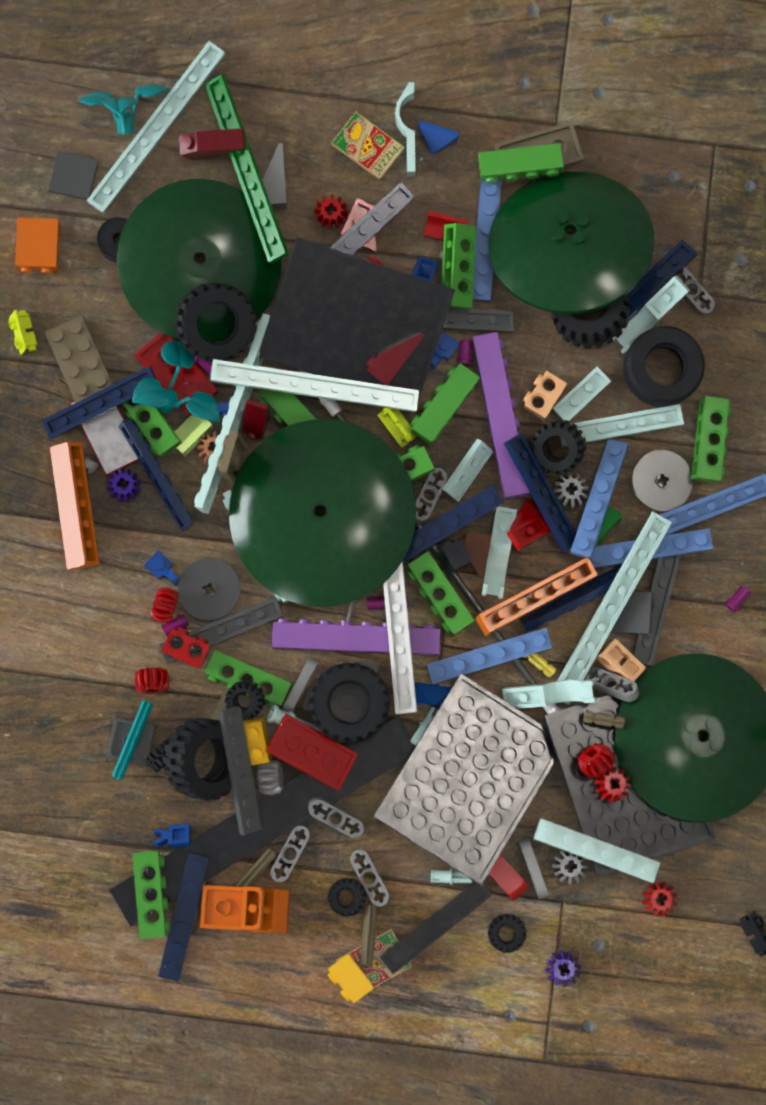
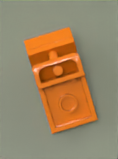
(245, 909)

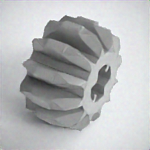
(576, 495)
(270, 777)
(574, 872)

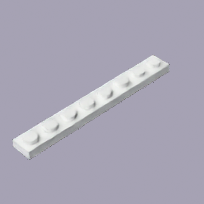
(400, 643)

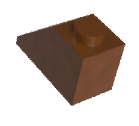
(477, 547)

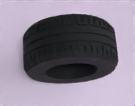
(680, 344)

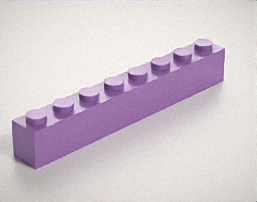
(499, 409)
(349, 637)

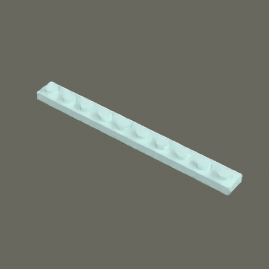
(156, 127)
(314, 385)
(231, 421)
(615, 598)

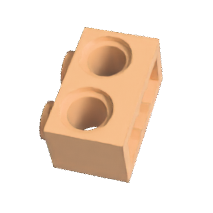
(548, 398)
(620, 661)

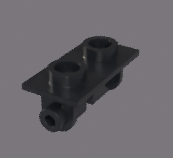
(755, 926)

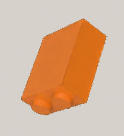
(38, 245)

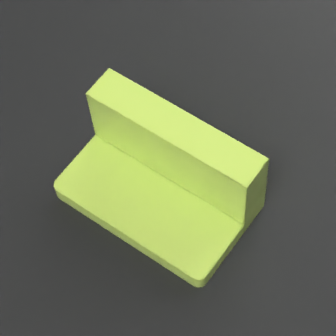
(191, 432)

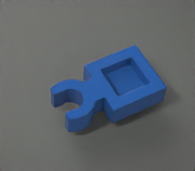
(176, 836)

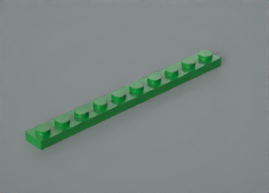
(248, 173)

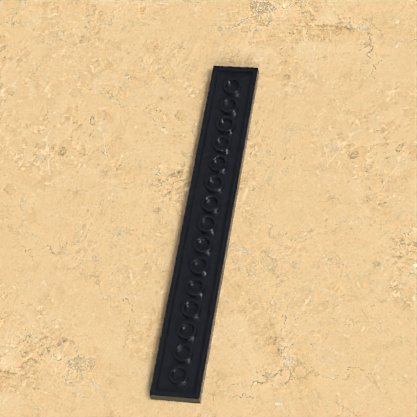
(277, 816)

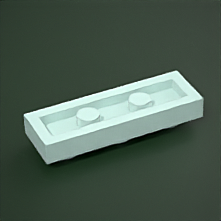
(581, 395)
(467, 470)

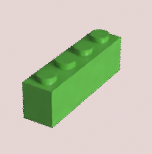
(520, 162)
(445, 404)
(285, 406)

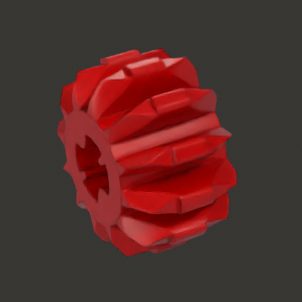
(325, 206)
(164, 605)
(152, 680)
(596, 760)
(620, 785)
(665, 903)

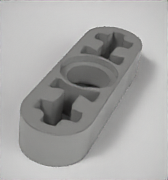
(706, 297)
(427, 486)
(300, 685)
(617, 691)
(320, 816)
(533, 868)
(287, 870)
(371, 895)

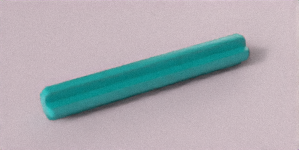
(132, 740)

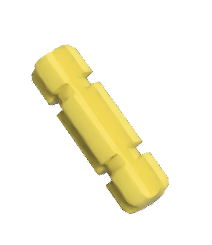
(541, 664)

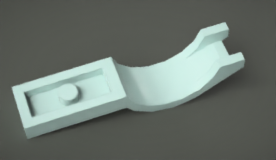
(406, 96)
(653, 311)
(498, 552)
(549, 693)

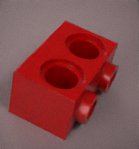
(184, 653)

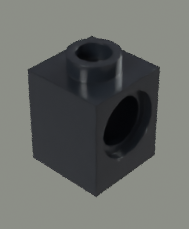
(454, 556)

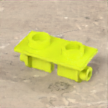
(20, 323)
(397, 426)

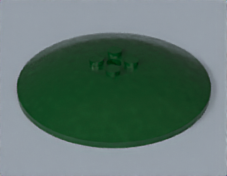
(160, 249)
(579, 269)
(662, 746)

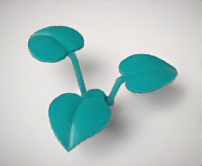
(120, 105)
(152, 394)

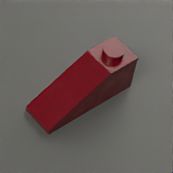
(211, 143)
(390, 360)
(255, 420)

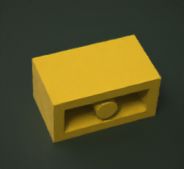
(257, 740)
(350, 978)

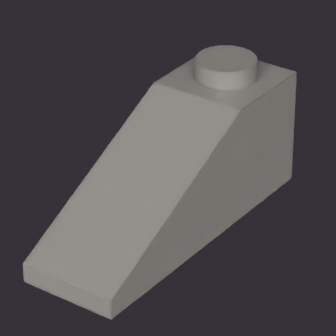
(275, 179)

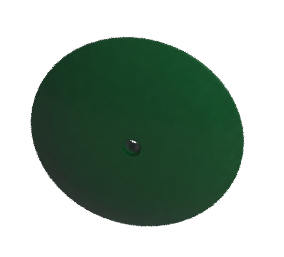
(365, 520)

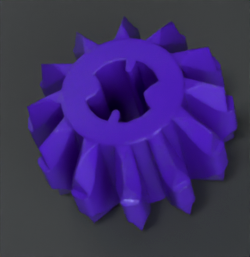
(130, 479)
(570, 965)

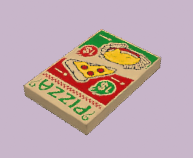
(367, 146)
(379, 972)

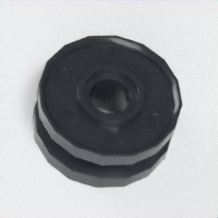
(107, 233)

